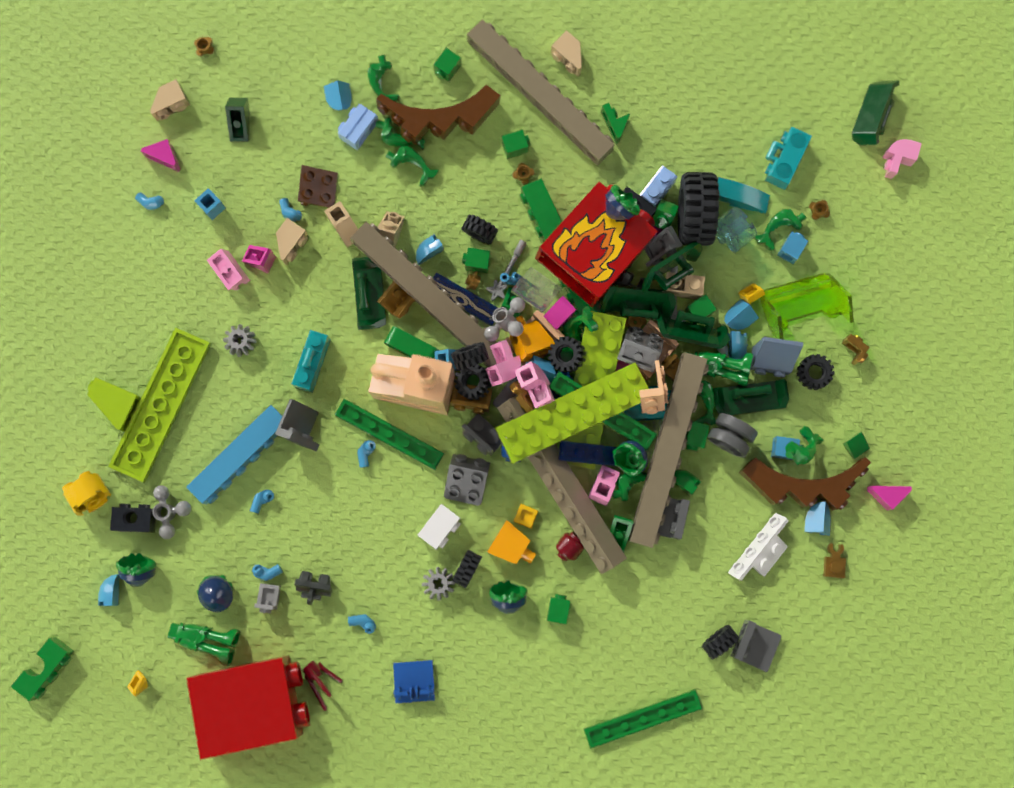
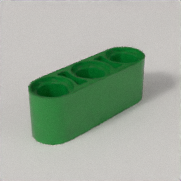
(409, 344)

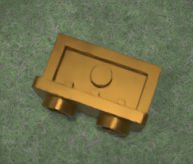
(396, 300)
(478, 406)

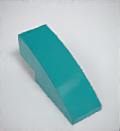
(742, 196)

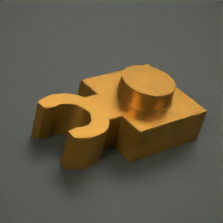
(522, 397)
(834, 565)

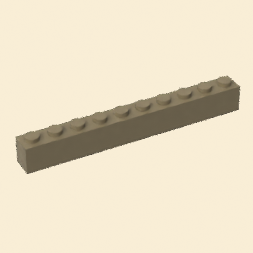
(540, 92)
(421, 288)
(668, 449)
(572, 500)

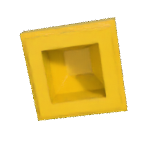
(138, 683)

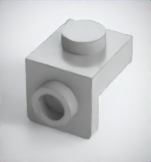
(268, 598)

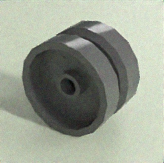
(732, 435)

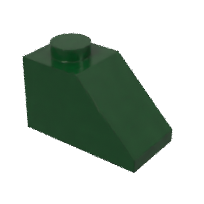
(238, 118)

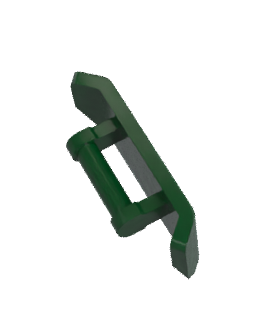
(874, 112)
(688, 253)
(368, 290)
(634, 303)
(691, 332)
(753, 398)

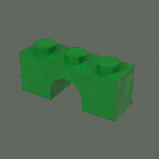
(33, 685)

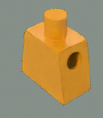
(532, 341)
(511, 545)

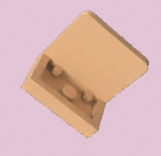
(654, 399)

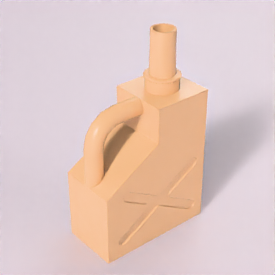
(413, 382)

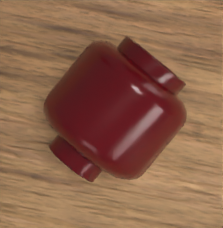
(569, 547)

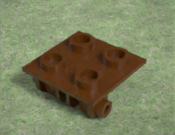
(317, 187)

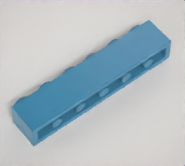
(236, 457)

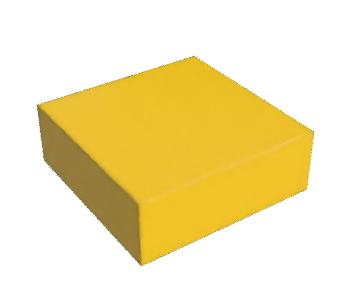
(751, 293)
(525, 516)

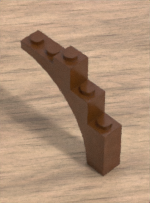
(441, 121)
(775, 485)

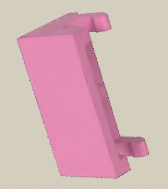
(228, 269)

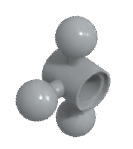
(505, 320)
(183, 508)

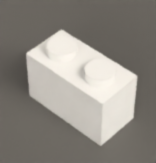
(439, 527)

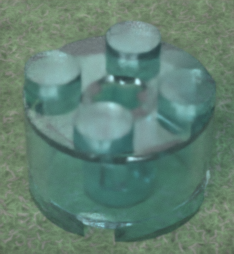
(735, 230)

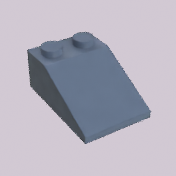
(775, 356)

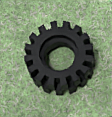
(479, 229)
(469, 355)
(577, 358)
(827, 373)
(476, 392)
(466, 568)
(720, 642)

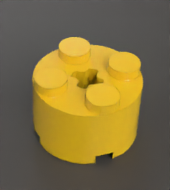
(86, 493)

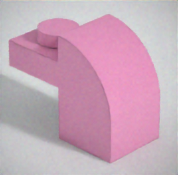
(900, 152)
(505, 366)
(536, 383)
(604, 485)

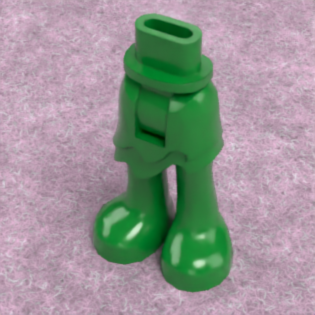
(718, 360)
(195, 636)

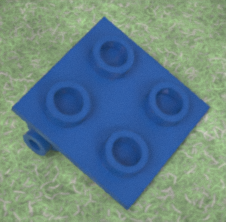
(414, 681)

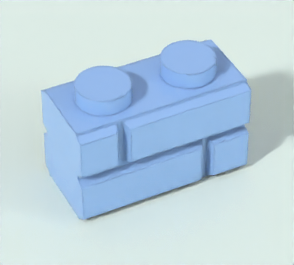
(358, 126)
(659, 186)

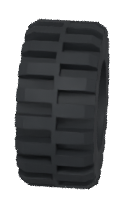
(698, 208)

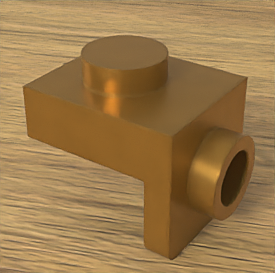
(856, 345)
(670, 366)

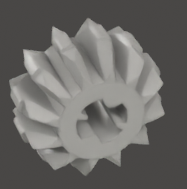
(232, 344)
(432, 585)

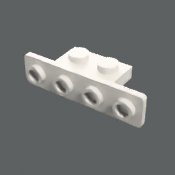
(763, 550)

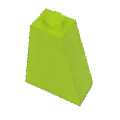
(113, 402)

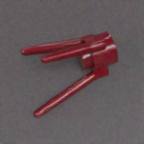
(312, 673)

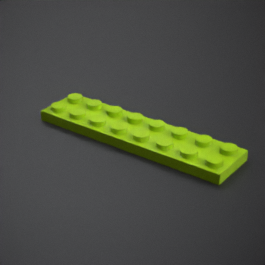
(600, 360)
(159, 405)
(572, 413)

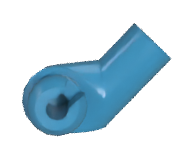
(149, 203)
(288, 212)
(510, 280)
(364, 451)
(261, 498)
(265, 573)
(364, 621)

